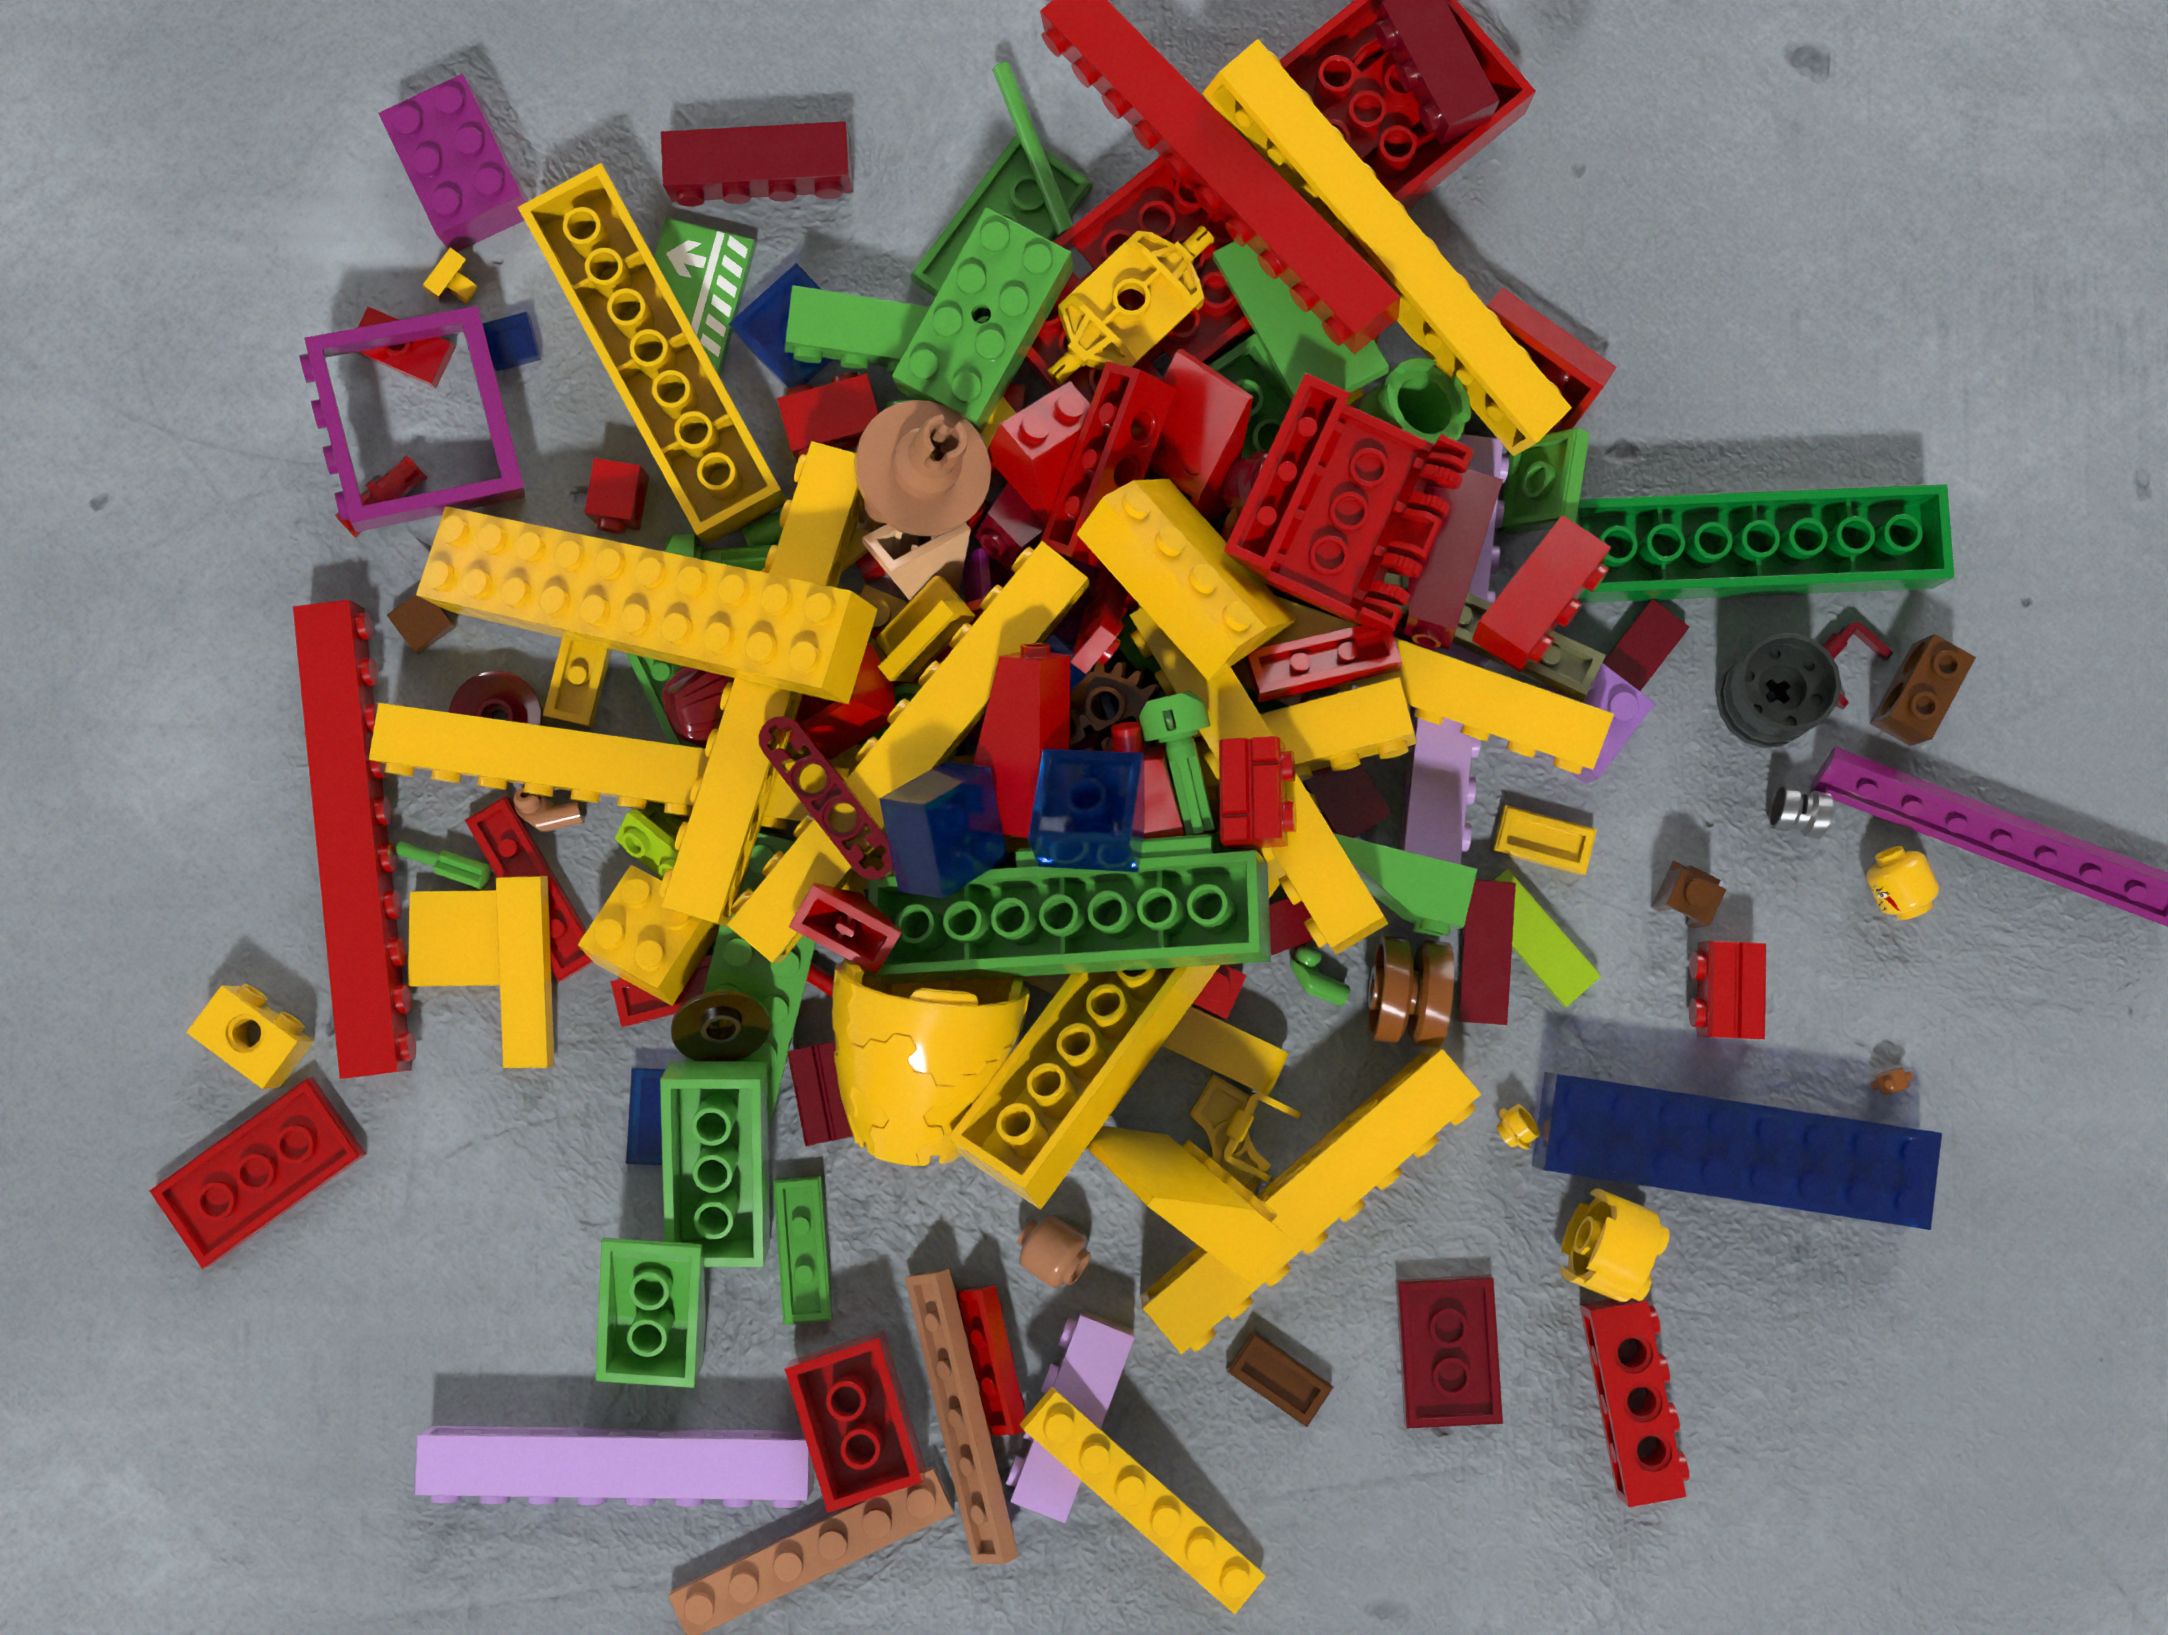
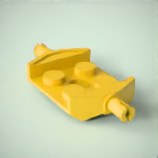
(1104, 330)

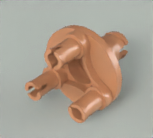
(903, 482)

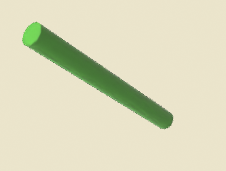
(1032, 147)

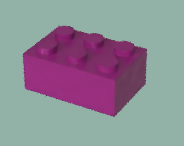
(455, 163)

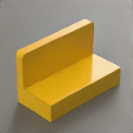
(922, 630)

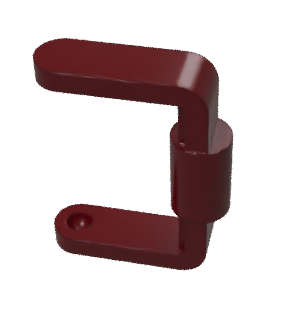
(1838, 641)

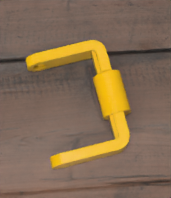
(1240, 1124)

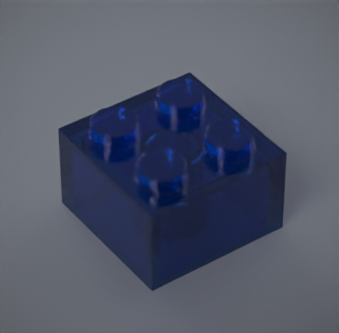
(943, 829)

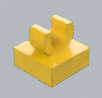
(448, 277)

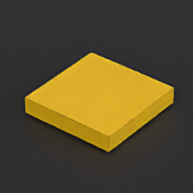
(453, 939)

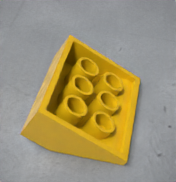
(1181, 576)
(1193, 1196)

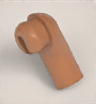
(544, 814)

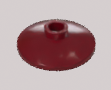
(495, 693)

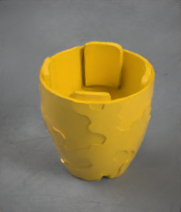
(919, 1056)

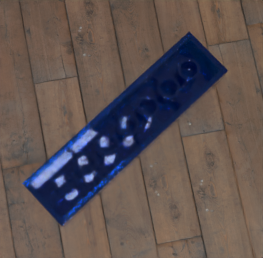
(1737, 1150)

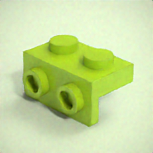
(650, 837)

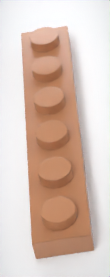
(961, 1417)
(808, 1554)

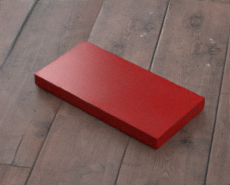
(257, 1172)

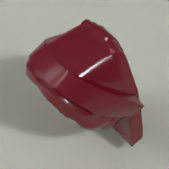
(693, 703)

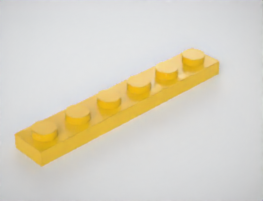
(1142, 1500)

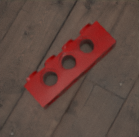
(1109, 452)
(1664, 1471)

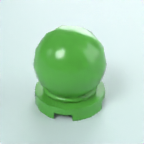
(1420, 401)

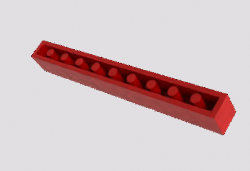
(1222, 170)
(353, 841)

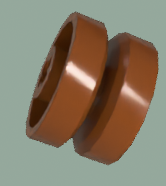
(1411, 991)

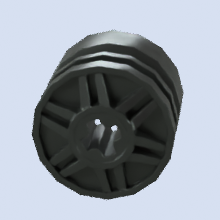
(1798, 674)

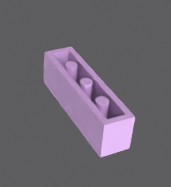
(1086, 1378)

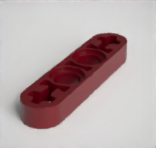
(824, 801)

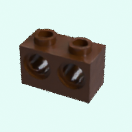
(1922, 690)

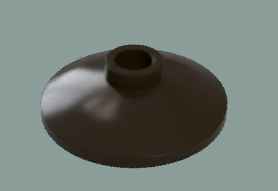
(720, 1026)

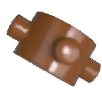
(1892, 1080)

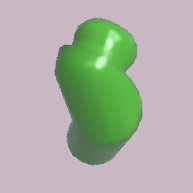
(1312, 980)

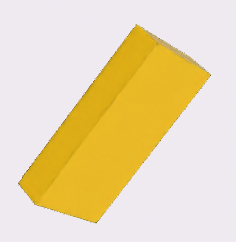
(1544, 840)

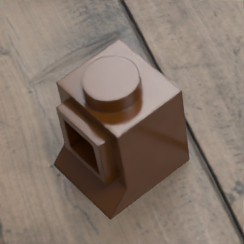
(1690, 893)

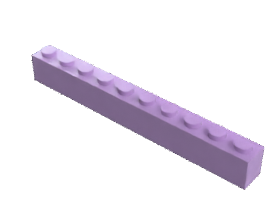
(1440, 763)

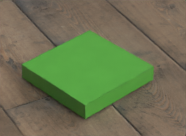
(1545, 482)

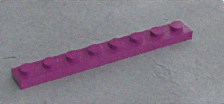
(1995, 834)

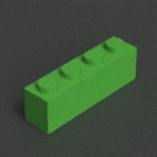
(850, 328)

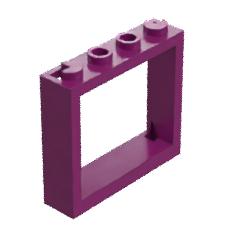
(337, 454)

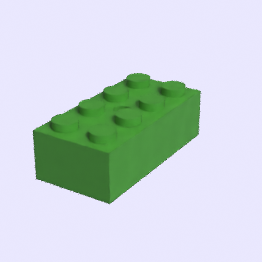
(997, 275)
(721, 1116)

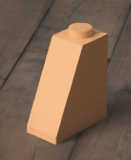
(917, 559)

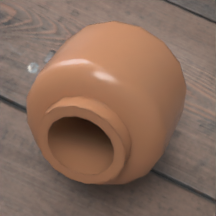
(1053, 1251)

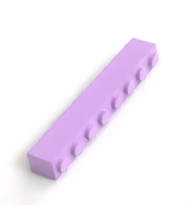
(613, 1464)

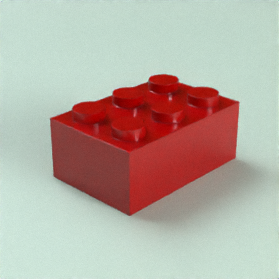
(855, 1421)

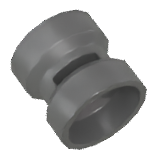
(1801, 811)

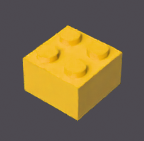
(646, 941)

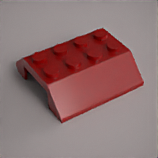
(1345, 507)

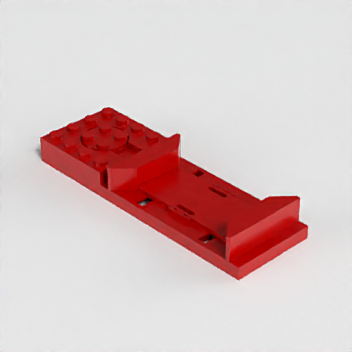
(1360, 96)

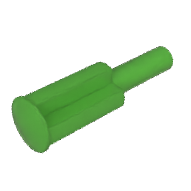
(449, 864)

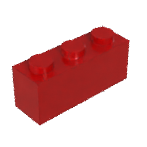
(1543, 595)

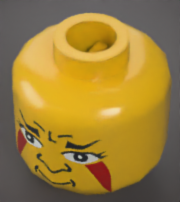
(1902, 883)

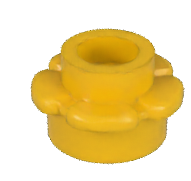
(1517, 1127)

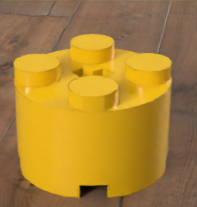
(1613, 1246)

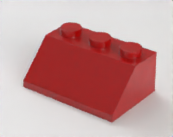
(1557, 354)

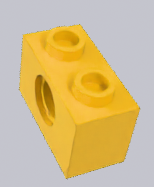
(224, 1028)

